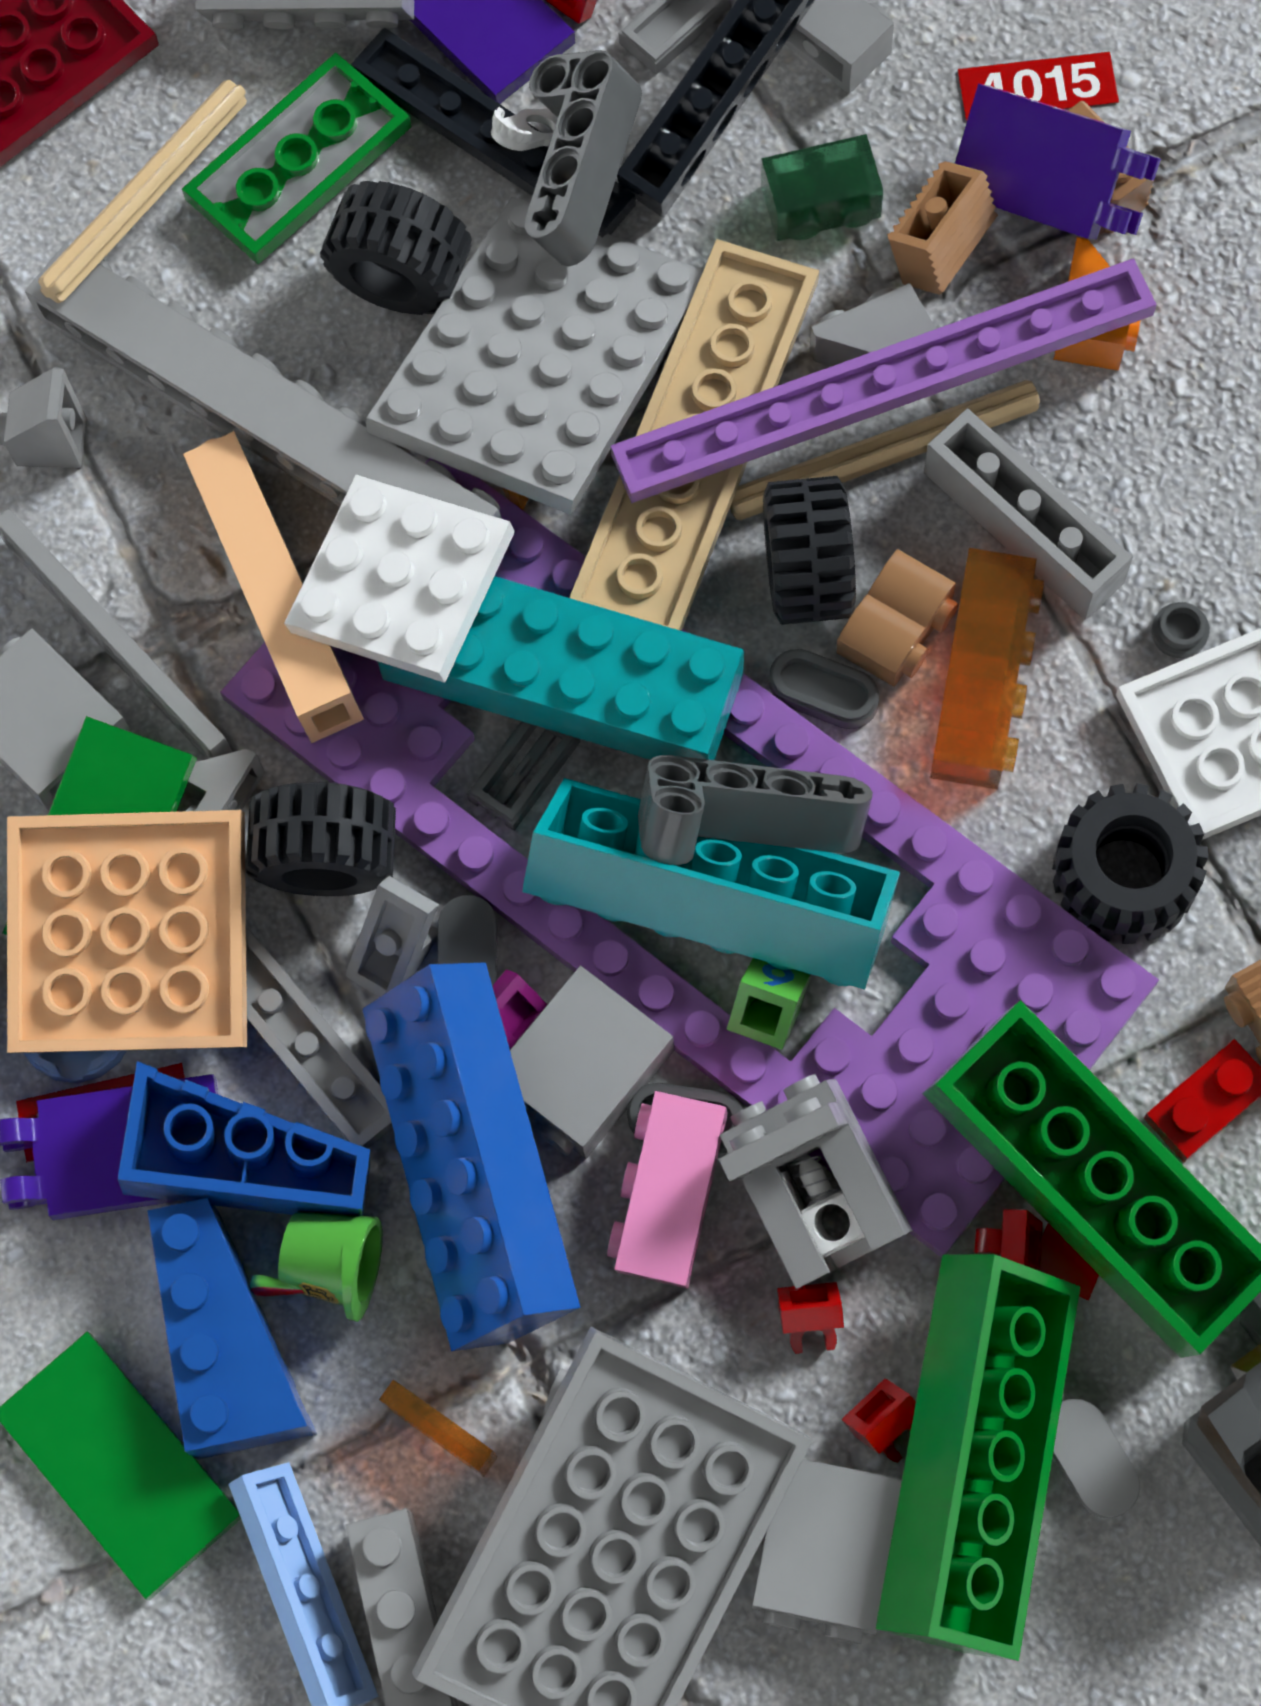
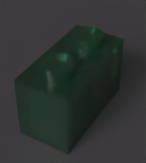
(821, 188)

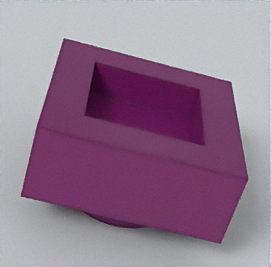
(517, 1005)

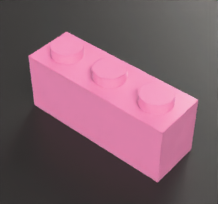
(668, 1189)

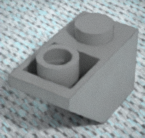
(878, 323)

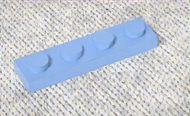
(302, 1588)

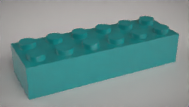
(591, 674)
(739, 897)

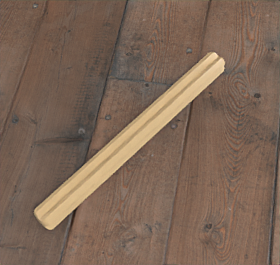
(142, 192)
(891, 445)

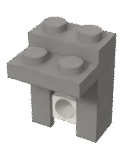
(772, 1138)

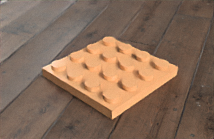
(126, 932)

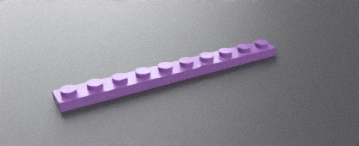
(882, 380)

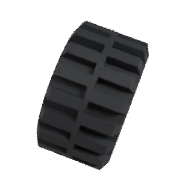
(395, 247)
(809, 550)
(1140, 820)
(320, 839)

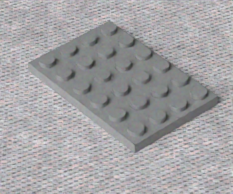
(536, 361)
(613, 1540)

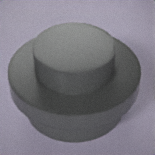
(1180, 630)

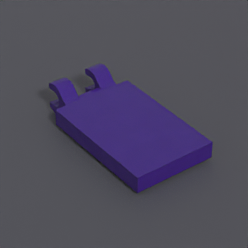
(494, 39)
(1052, 162)
(75, 1153)

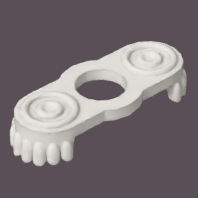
(515, 132)

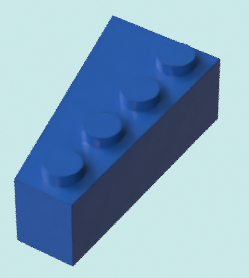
(203, 1145)
(221, 1347)

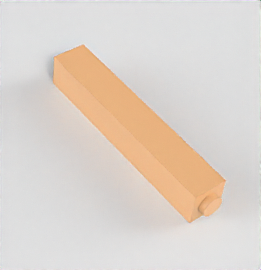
(270, 585)

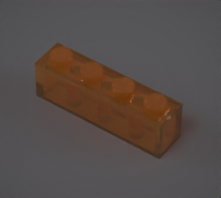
(984, 669)

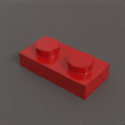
(1207, 1101)

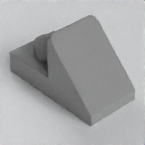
(224, 781)
(393, 937)

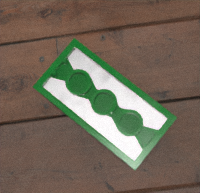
(296, 158)

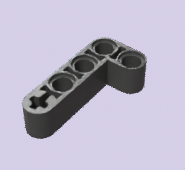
(595, 117)
(746, 804)

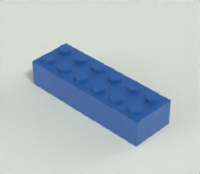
(469, 1156)

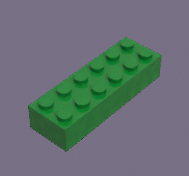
(1101, 1180)
(979, 1456)

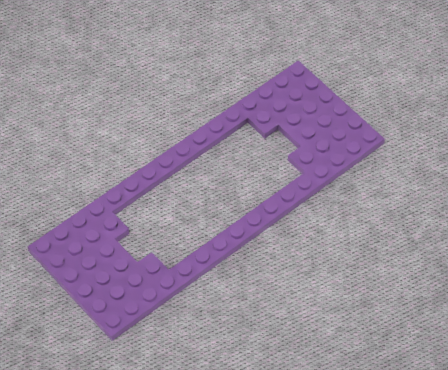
(975, 931)

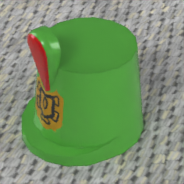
(328, 1260)

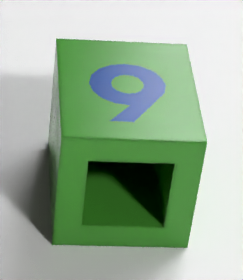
(768, 1003)

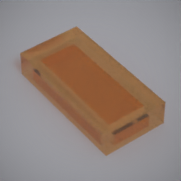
(438, 1428)

